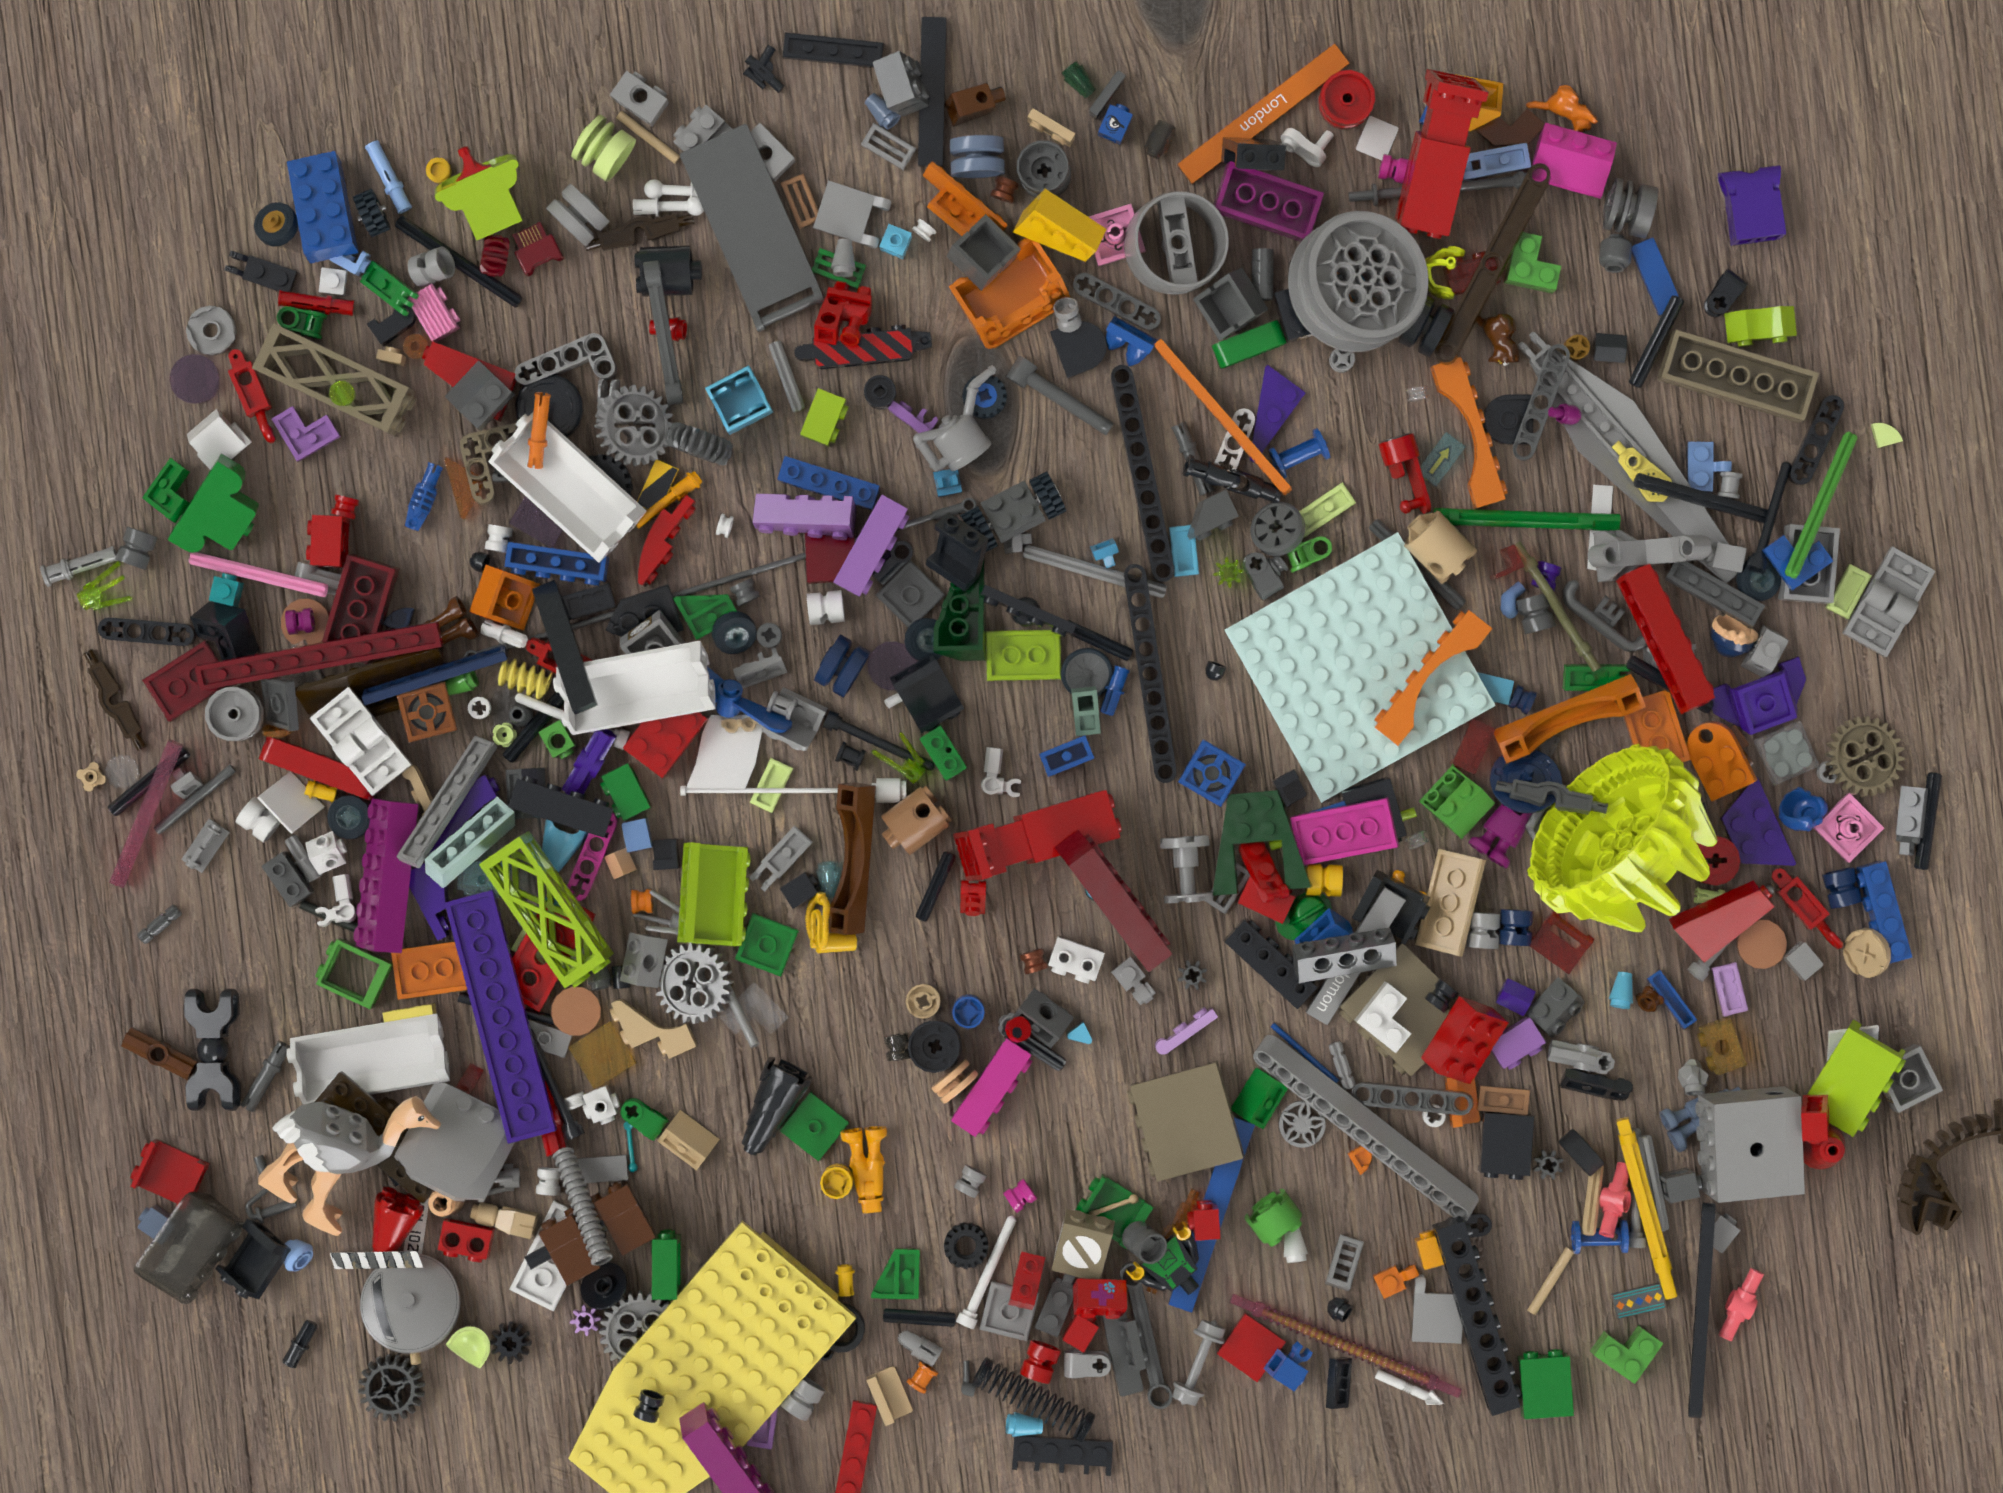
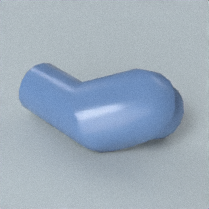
(1508, 600)

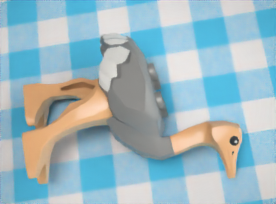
(335, 1144)

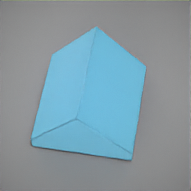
(1080, 1034)

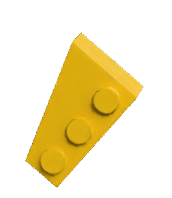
(1060, 226)

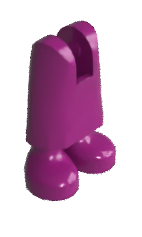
(1505, 825)

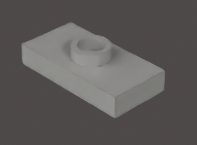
(551, 1038)

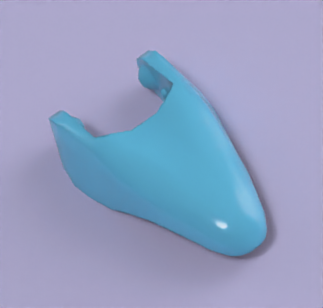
(560, 845)

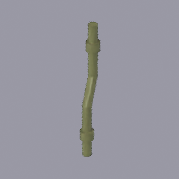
(1582, 648)

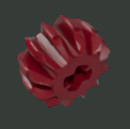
(494, 255)

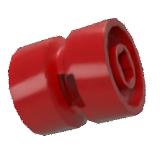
(1040, 1361)

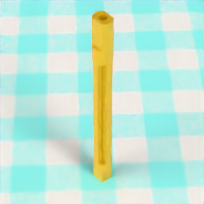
(1646, 1206)

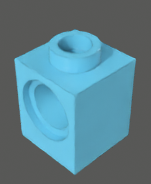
(895, 241)

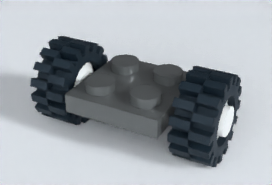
(1016, 509)

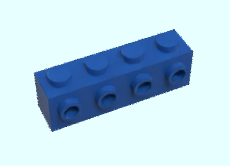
(557, 562)
(1883, 908)

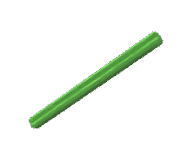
(1821, 505)

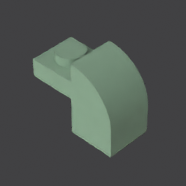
(1086, 710)

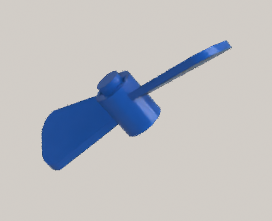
(730, 703)

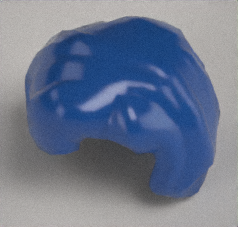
(1802, 810)

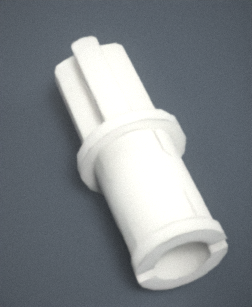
(503, 634)

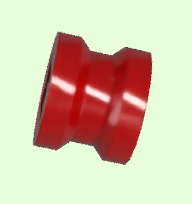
(345, 506)

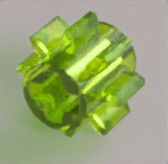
(1235, 572)

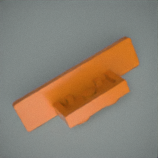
(955, 203)

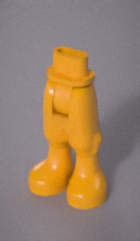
(867, 1171)

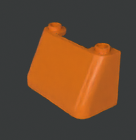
(1014, 298)

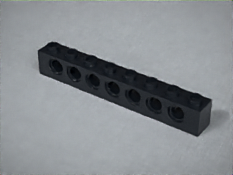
(1496, 1400)

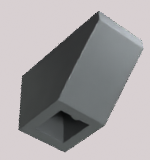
(1212, 513)

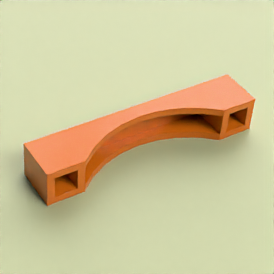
(1453, 383)
(1606, 701)
(1399, 718)

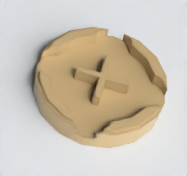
(1867, 952)

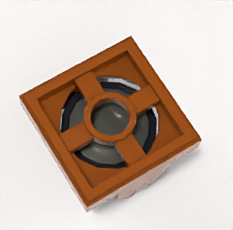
(427, 712)

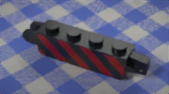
(872, 349)

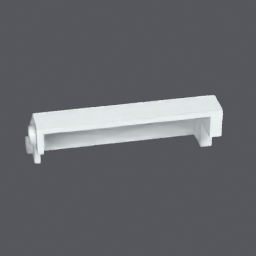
(569, 489)
(643, 688)
(373, 1056)

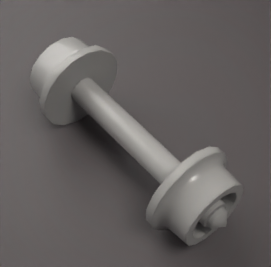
(1186, 1392)

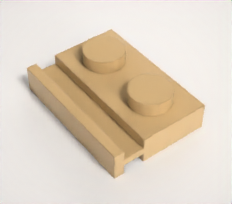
(1044, 124)

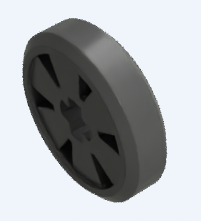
(1286, 538)

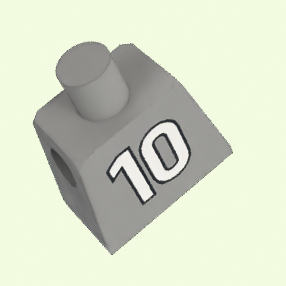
(1765, 652)

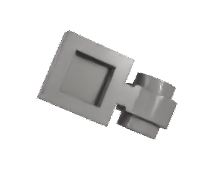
(1128, 976)

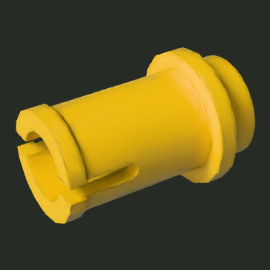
(320, 791)
(845, 1280)

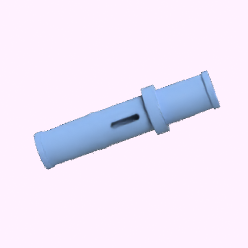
(392, 185)

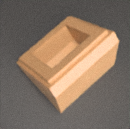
(620, 863)

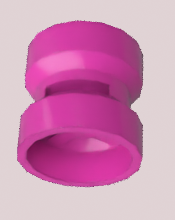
(1387, 167)
(1020, 1195)

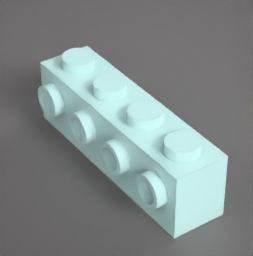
(469, 842)

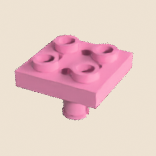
(1114, 234)
(1849, 828)

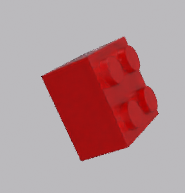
(328, 541)

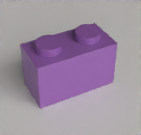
(1517, 1042)

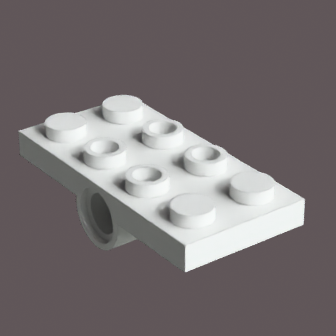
(360, 741)

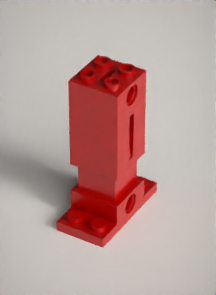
(1439, 154)
(1035, 834)

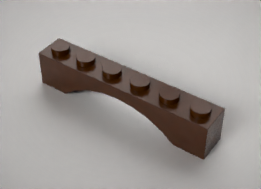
(856, 813)

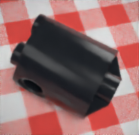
(676, 268)

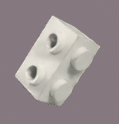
(1075, 959)

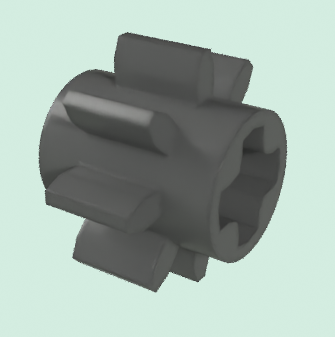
(1198, 977)
(1541, 1162)

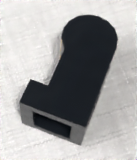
(392, 326)

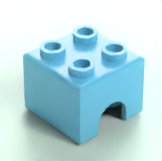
(739, 400)

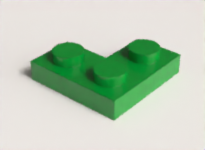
(163, 491)

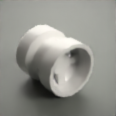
(498, 538)
(548, 1181)

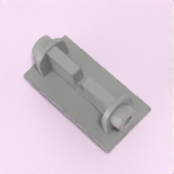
(205, 846)

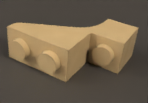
(640, 1029)

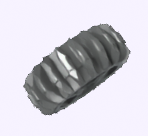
(699, 443)
(395, 1398)

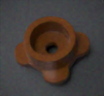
(1649, 999)

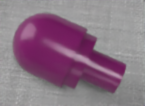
(1565, 414)

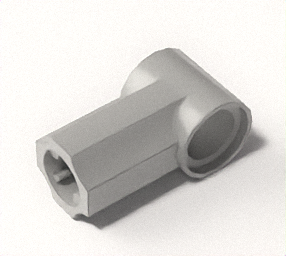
(315, 574)

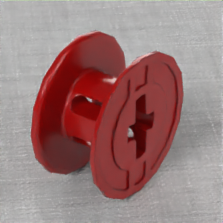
(1725, 870)

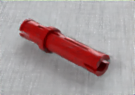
(316, 303)

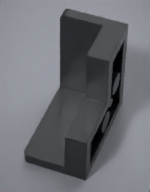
(226, 627)

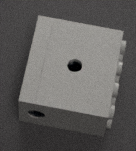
(1750, 1144)

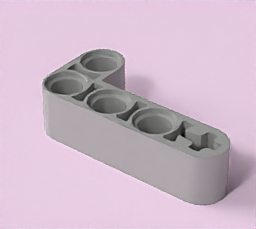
(564, 365)

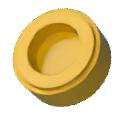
(438, 170)

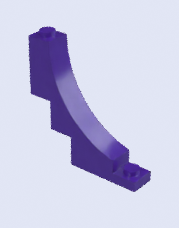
(426, 891)

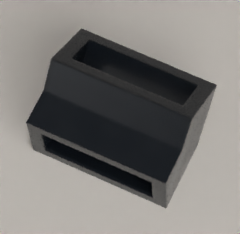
(1610, 347)

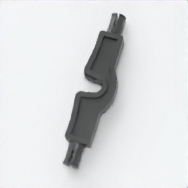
(1565, 799)

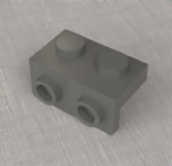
(1555, 1007)

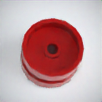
(1345, 85)

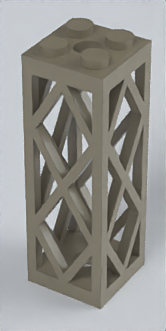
(275, 351)

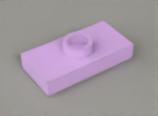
(1729, 989)

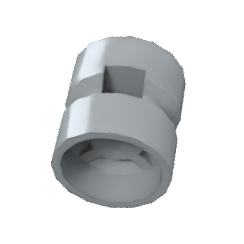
(431, 266)
(1483, 931)
(801, 1399)

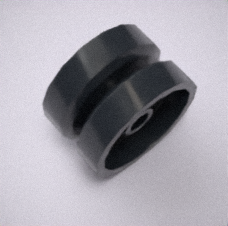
(1428, 327)

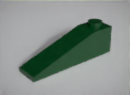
(962, 623)

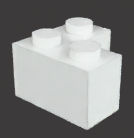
(1378, 1014)

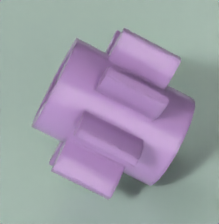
(593, 1318)

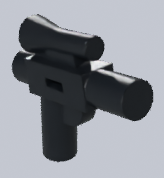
(762, 69)

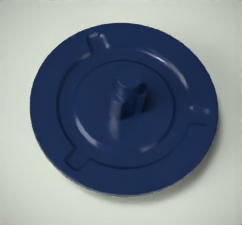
(1531, 768)

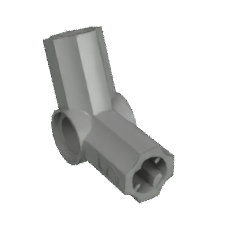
(1580, 1056)

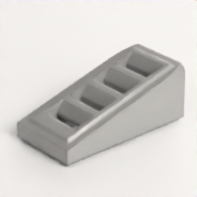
(1336, 1260)

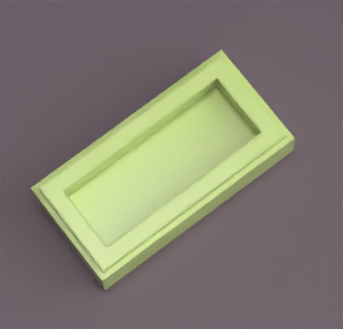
(1849, 591)
(774, 776)

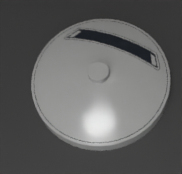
(410, 1306)

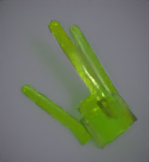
(91, 595)
(910, 769)

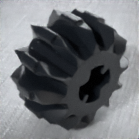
(504, 1348)

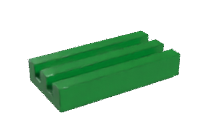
(858, 275)

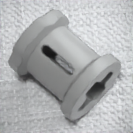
(1730, 485)
(782, 705)

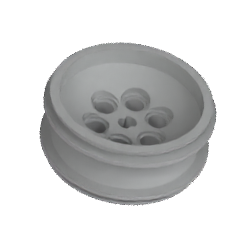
(1323, 299)

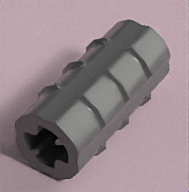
(1262, 272)

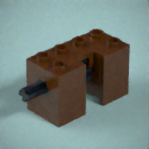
(562, 1239)

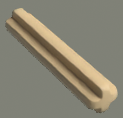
(1592, 1202)

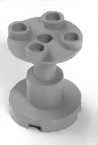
(1186, 858)

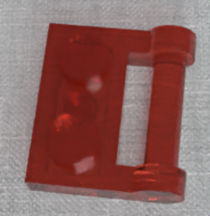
(1555, 948)

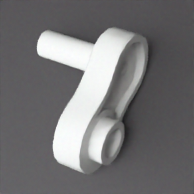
(1309, 152)

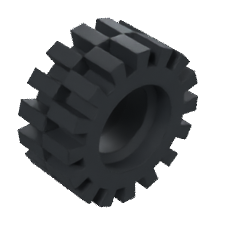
(955, 1256)

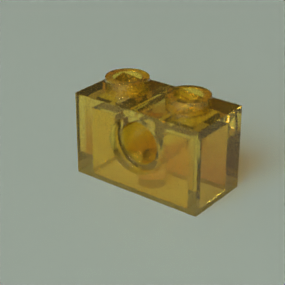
(1732, 1056)

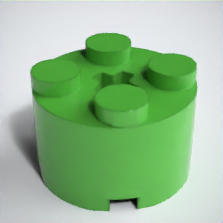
(1274, 1217)

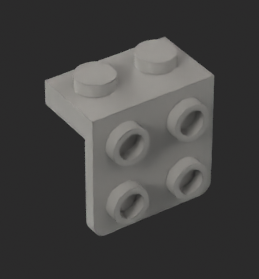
(805, 722)

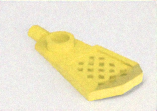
(1642, 466)

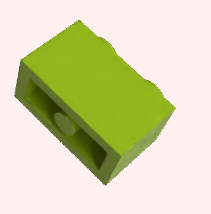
(824, 418)

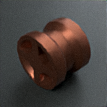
(1004, 189)
(1033, 961)

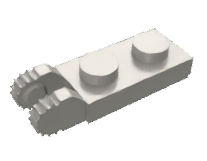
(783, 856)

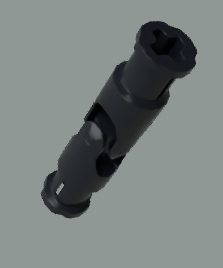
(1216, 475)

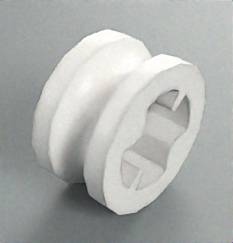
(924, 230)
(724, 525)
(475, 714)
(575, 1100)
(1435, 1123)

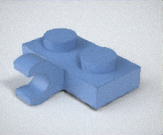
(1701, 465)

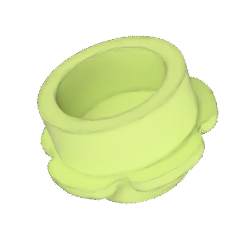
(499, 730)

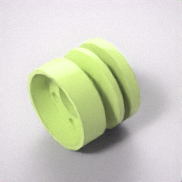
(607, 150)

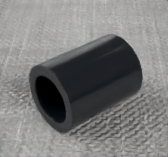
(616, 974)

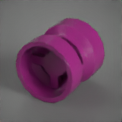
(300, 621)

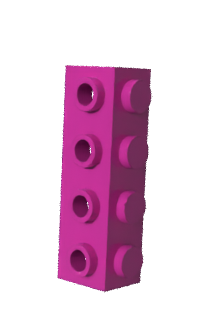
(991, 1087)

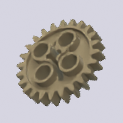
(1874, 777)

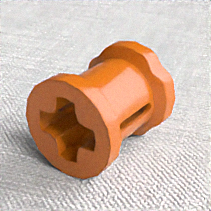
(922, 1377)

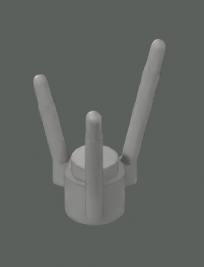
(673, 923)
(508, 1179)

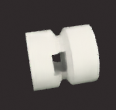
(825, 607)
(257, 818)

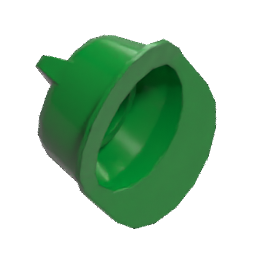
(1302, 914)

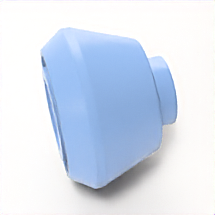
(299, 1256)

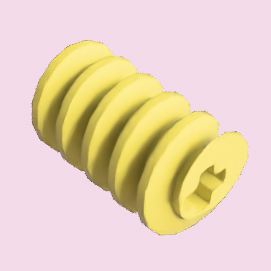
(524, 679)

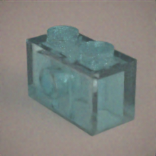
(475, 880)

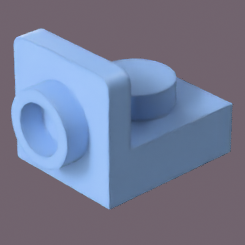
(347, 263)

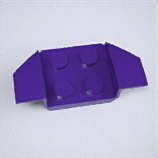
(1762, 701)

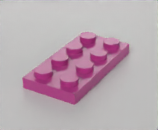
(1345, 831)

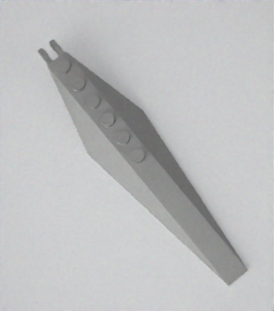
(1614, 417)

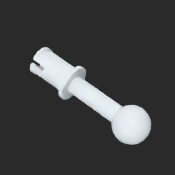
(655, 188)
(653, 206)

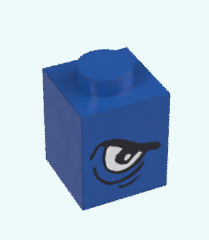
(1115, 123)

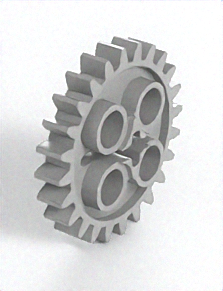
(632, 403)
(714, 989)
(639, 1308)

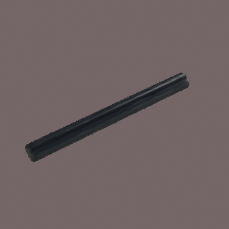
(461, 263)
(1700, 497)

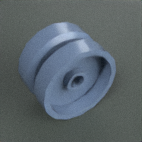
(977, 156)

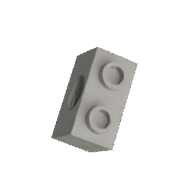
(651, 108)
(780, 160)
(643, 960)

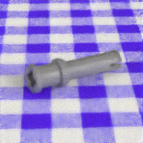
(67, 568)

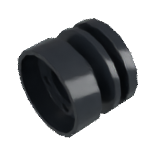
(921, 1052)

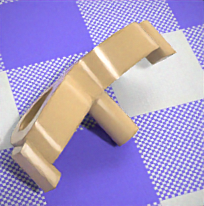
(732, 725)

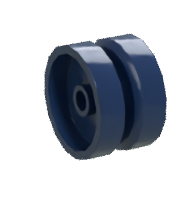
(840, 665)

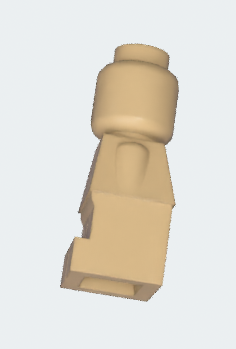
(507, 1219)

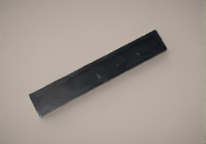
(933, 75)
(564, 647)

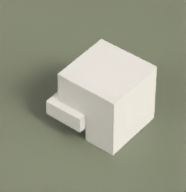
(217, 436)

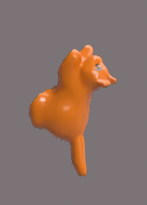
(1566, 104)

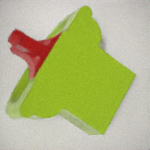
(483, 193)

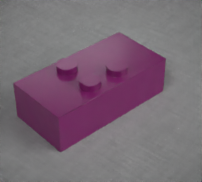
(1267, 202)

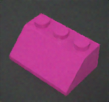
(1574, 159)

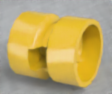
(1325, 880)
(836, 1181)

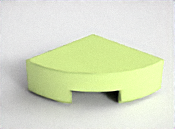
(1885, 434)

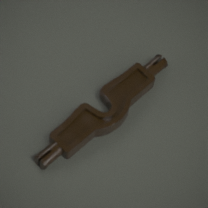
(652, 229)
(107, 688)

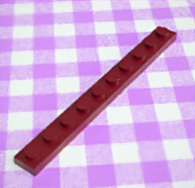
(319, 655)

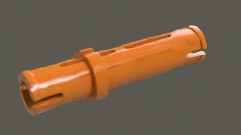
(538, 434)

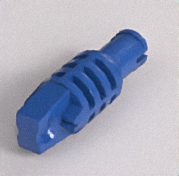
(423, 498)

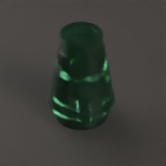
(1078, 79)

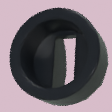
(479, 560)
(1215, 670)

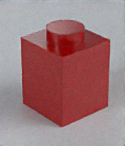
(1080, 1332)

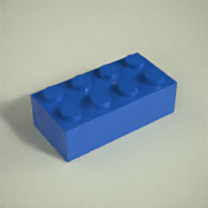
(322, 207)

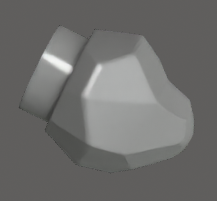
(1693, 1078)

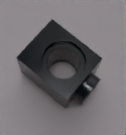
(800, 889)

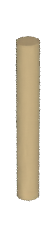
(648, 137)
(1550, 1281)

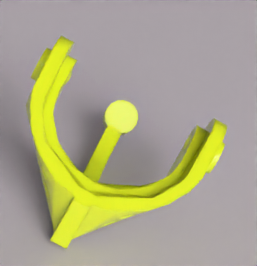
(1436, 260)

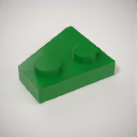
(703, 611)
(899, 1276)

